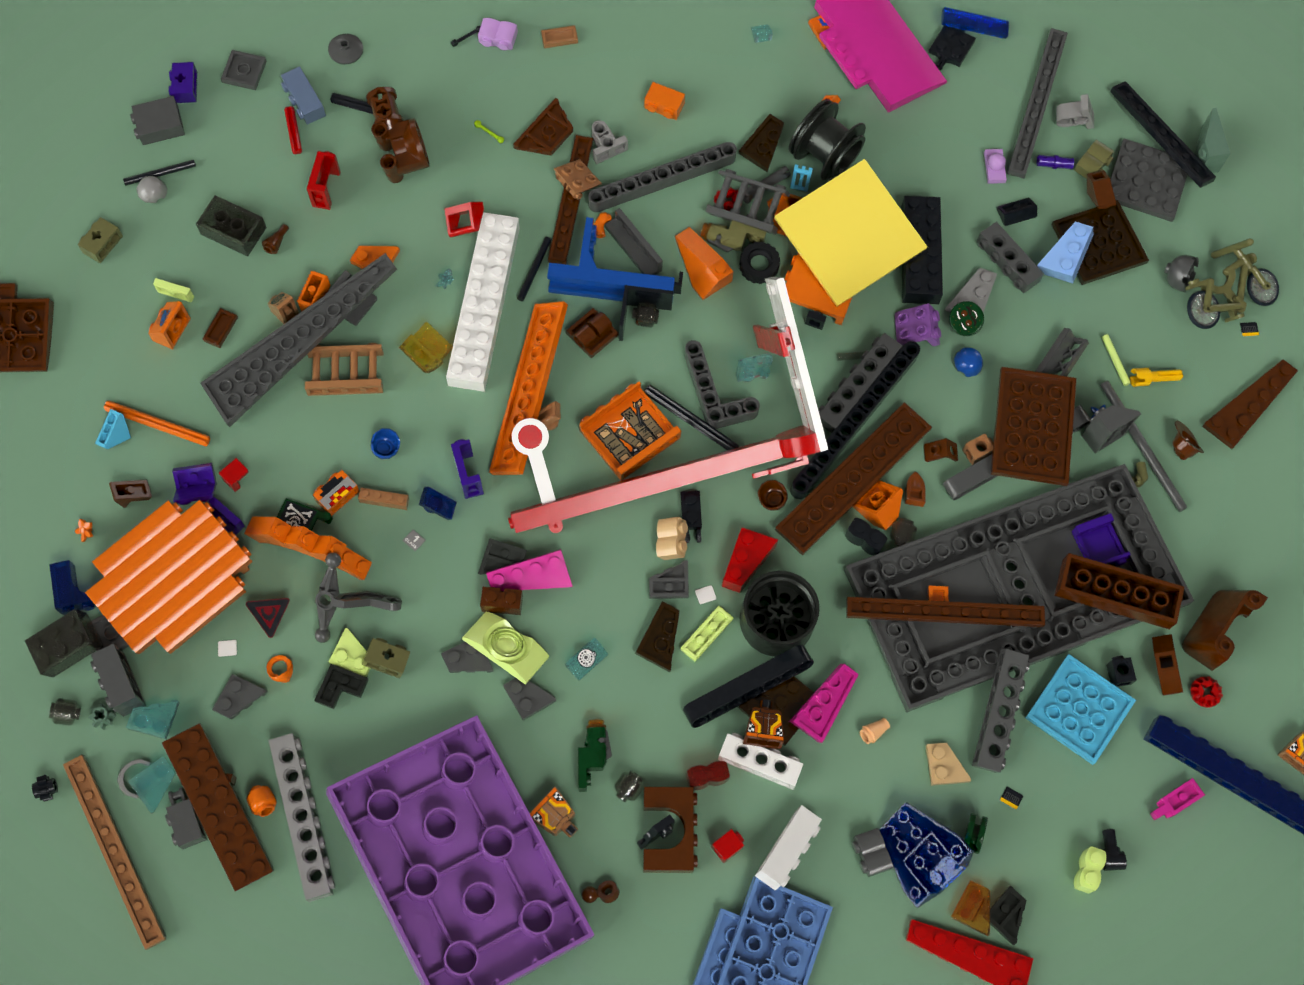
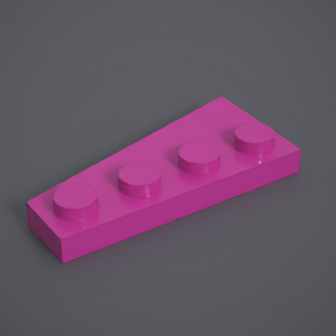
(824, 705)

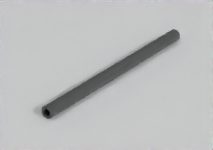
(1147, 452)

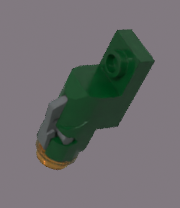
(595, 754)

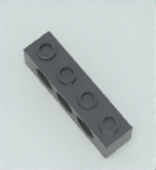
(1009, 248)

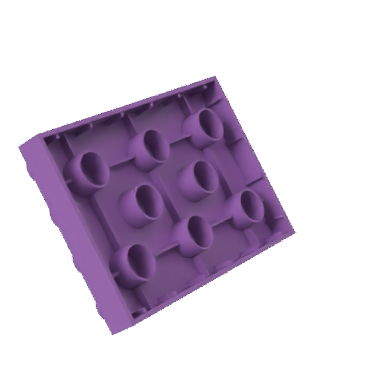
(459, 861)

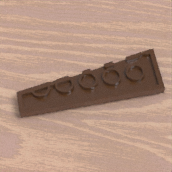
(1242, 412)

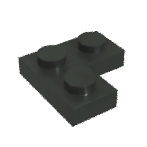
(339, 680)

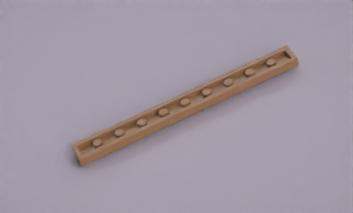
(114, 852)

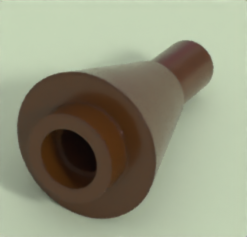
(272, 243)

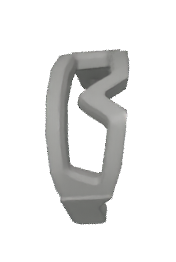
(121, 775)

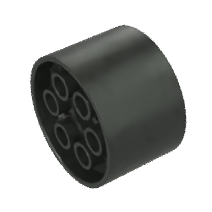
(789, 586)

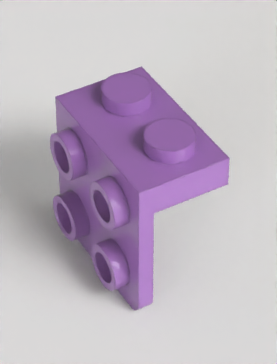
(918, 325)

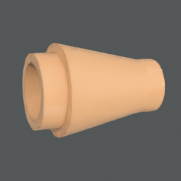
(872, 732)

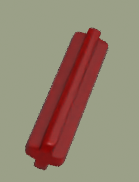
(293, 130)

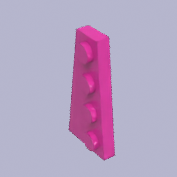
(534, 573)

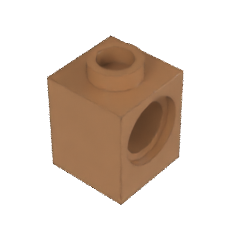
(973, 453)

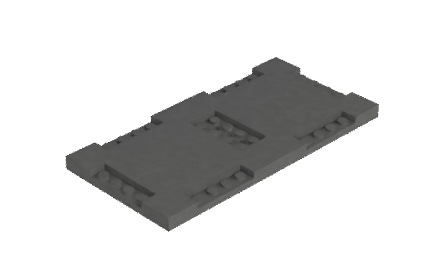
(971, 560)

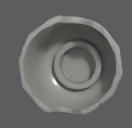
(151, 189)

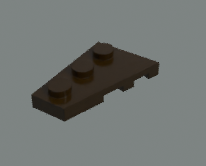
(763, 143)
(659, 639)

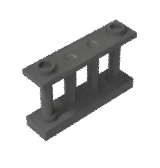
(751, 219)

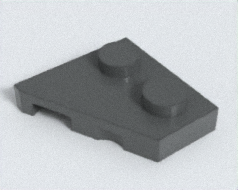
(527, 698)

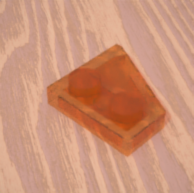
(974, 908)

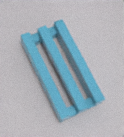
(802, 172)

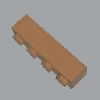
(383, 498)

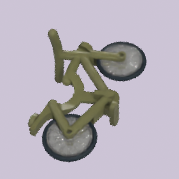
(1261, 286)

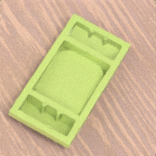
(506, 646)

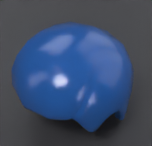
(968, 361)
(385, 443)

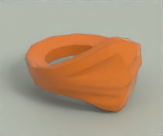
(284, 677)

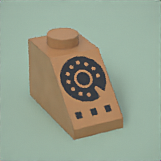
(283, 307)

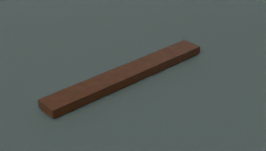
(568, 207)

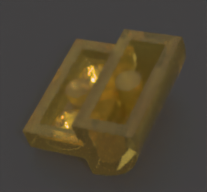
(426, 348)

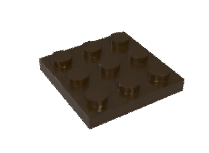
(786, 698)

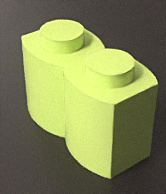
(1089, 875)

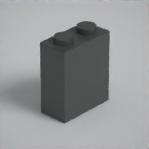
(157, 120)

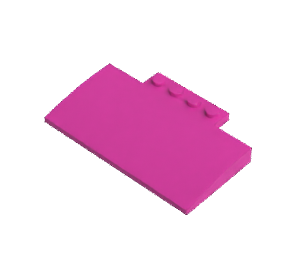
(878, 50)

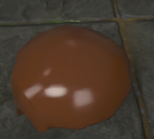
(772, 495)

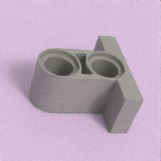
(1075, 113)
(604, 138)

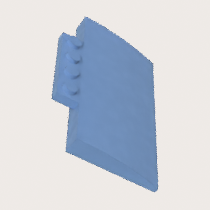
(768, 942)

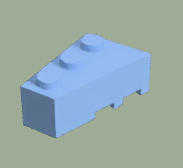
(1068, 253)

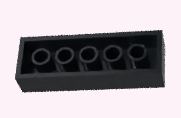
(923, 273)

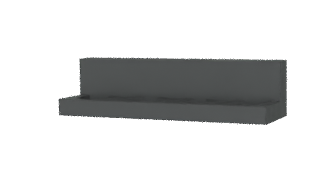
(634, 244)
(1060, 351)

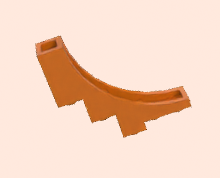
(301, 539)

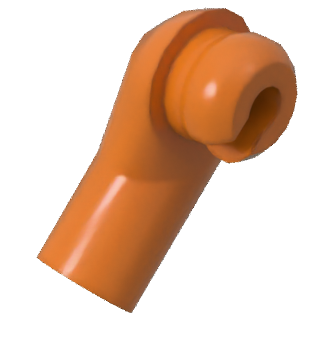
(600, 222)

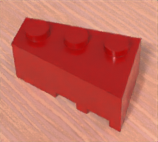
(747, 557)

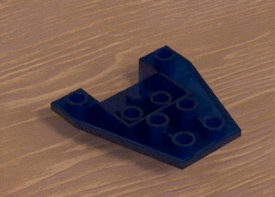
(924, 853)

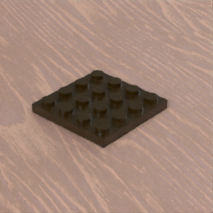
(1113, 243)

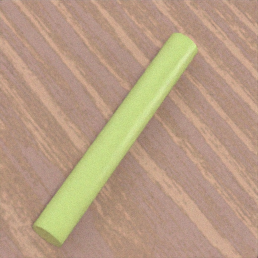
(1116, 360)

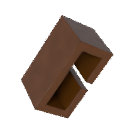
(501, 602)

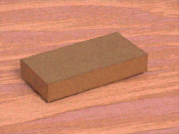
(559, 36)

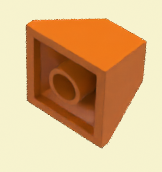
(880, 504)

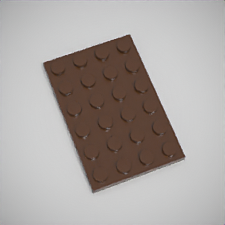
(1034, 426)

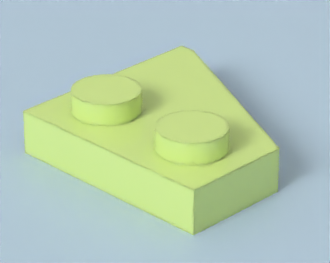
(349, 654)

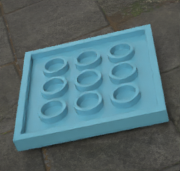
(1080, 709)

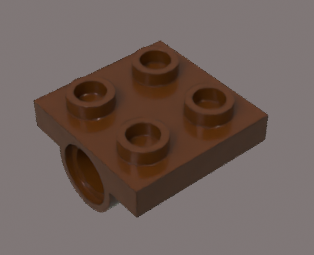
(592, 332)

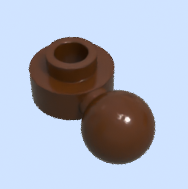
(591, 894)

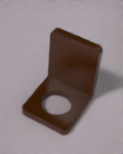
(940, 449)

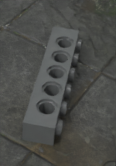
(884, 345)
(992, 717)

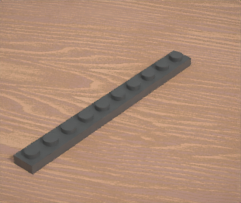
(1037, 103)

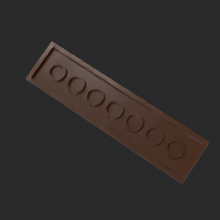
(217, 807)

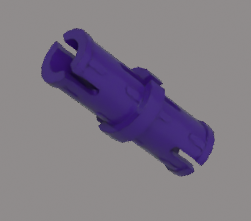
(1055, 162)

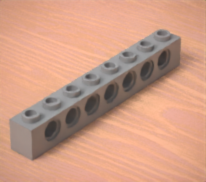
(279, 749)

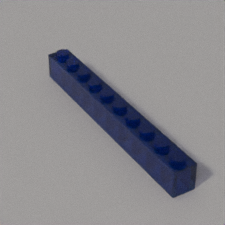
(1227, 772)

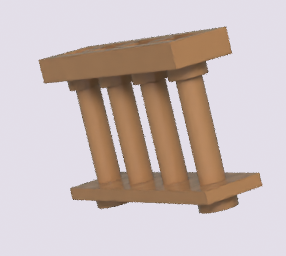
(353, 384)

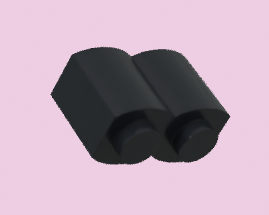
(868, 538)

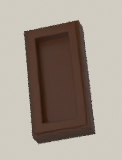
(220, 328)

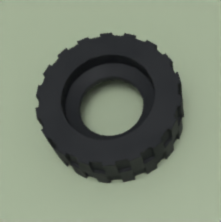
(765, 250)

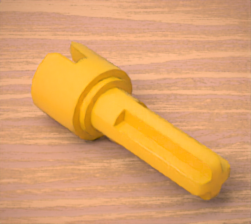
(1145, 376)

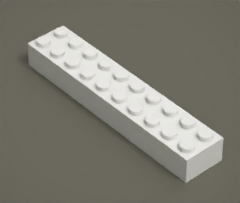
(483, 302)

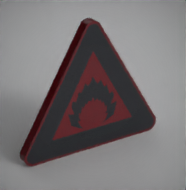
(268, 613)

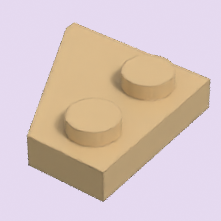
(944, 765)

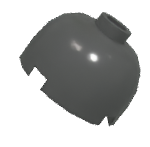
(1181, 271)

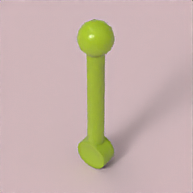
(477, 123)

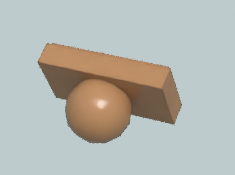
(550, 415)

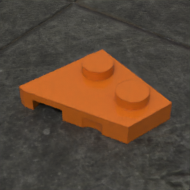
(367, 254)

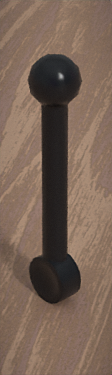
(455, 42)

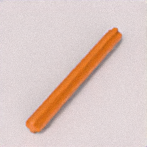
(158, 423)

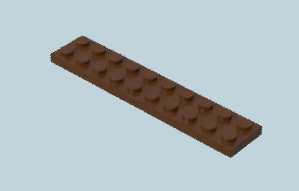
(853, 478)

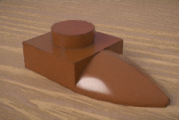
(915, 491)

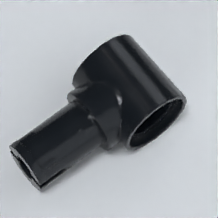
(1114, 857)

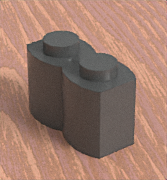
(872, 852)

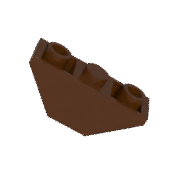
(1167, 665)

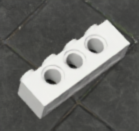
(748, 763)

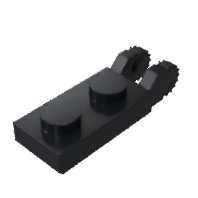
(691, 512)

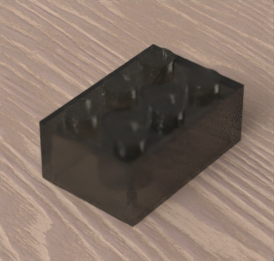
(231, 225)
(63, 643)

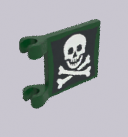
(302, 515)

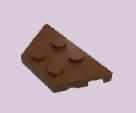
(546, 132)

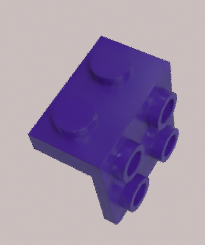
(194, 483)

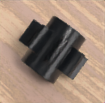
(44, 788)

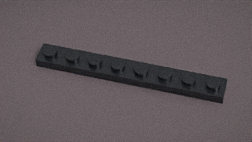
(1163, 134)

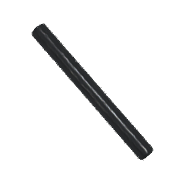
(690, 418)

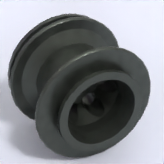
(827, 139)

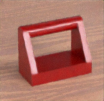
(453, 214)

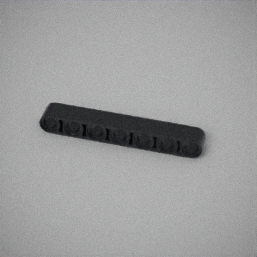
(748, 686)

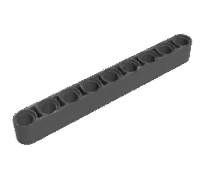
(657, 183)
(981, 471)

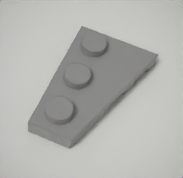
(975, 290)

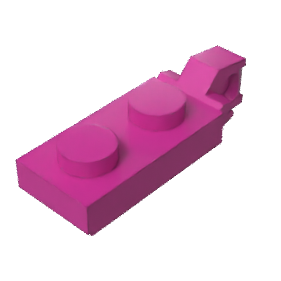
(1178, 800)

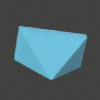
(113, 430)

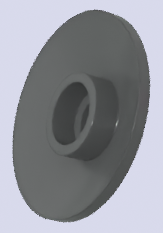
(345, 54)

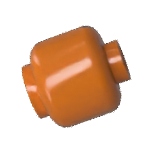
(261, 800)

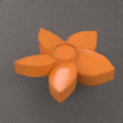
(84, 529)

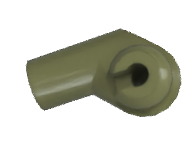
(1142, 475)

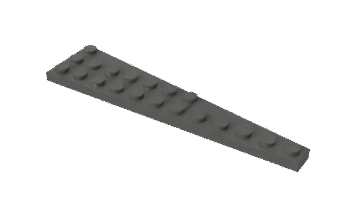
(259, 368)

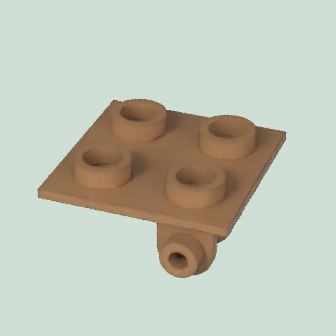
(576, 178)

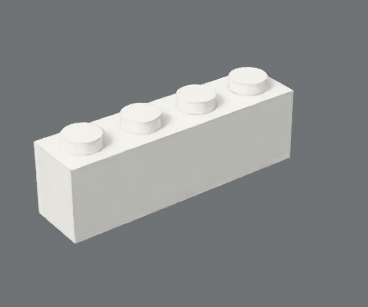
(788, 848)

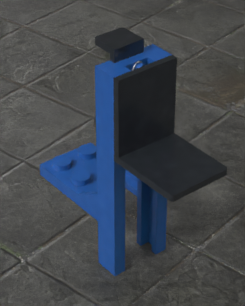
(606, 284)

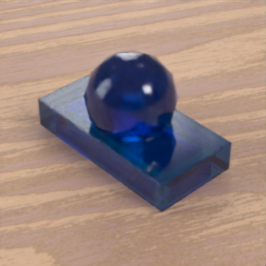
(437, 503)

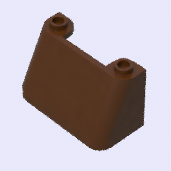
(1207, 638)

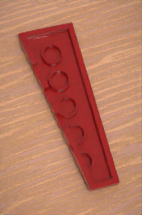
(973, 956)

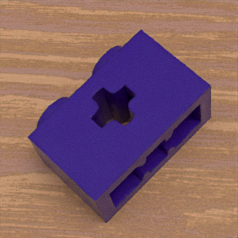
(183, 82)

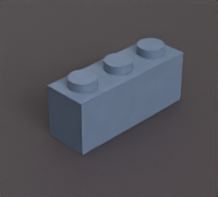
(302, 95)

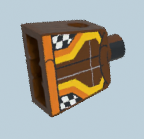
(764, 727)

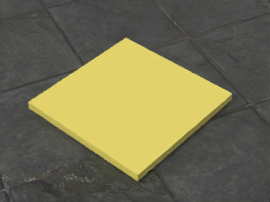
(850, 232)

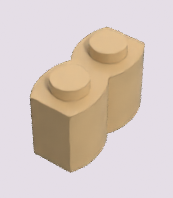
(671, 538)

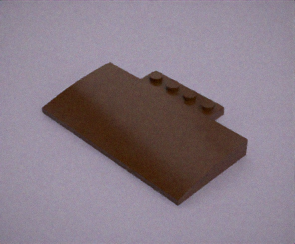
(24, 331)

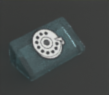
(586, 659)

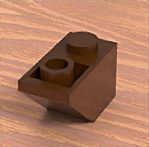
(1100, 189)

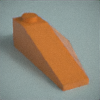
(704, 265)

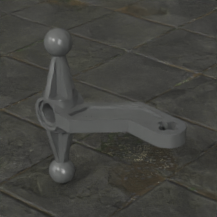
(344, 600)

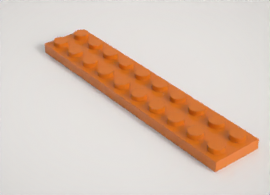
(529, 383)

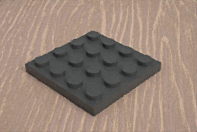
(1147, 180)

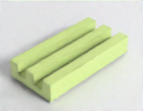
(173, 290)

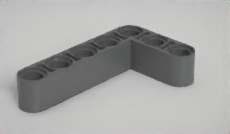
(709, 392)

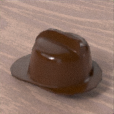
(1185, 443)

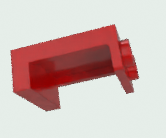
(324, 165)

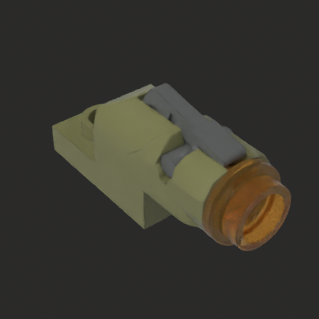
(731, 238)

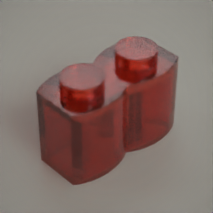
(713, 774)

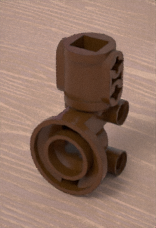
(396, 134)

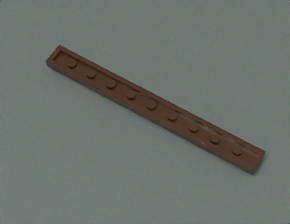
(945, 611)

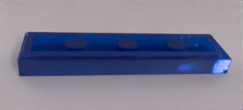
(975, 22)

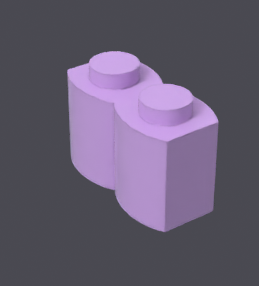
(497, 34)

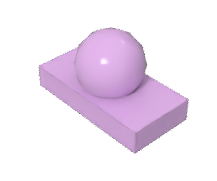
(995, 166)

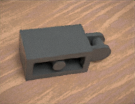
(184, 821)

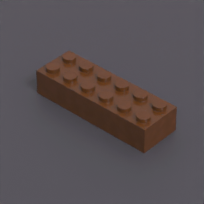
(1119, 591)

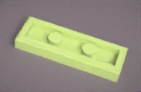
(706, 633)

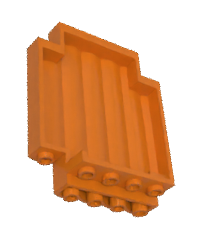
(169, 576)

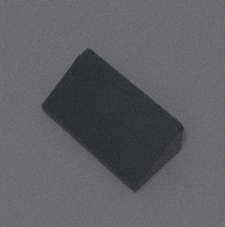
(1017, 211)

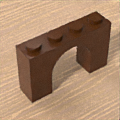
(681, 857)

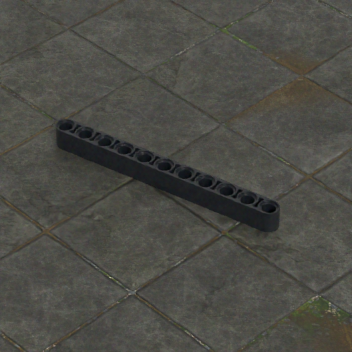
(860, 412)

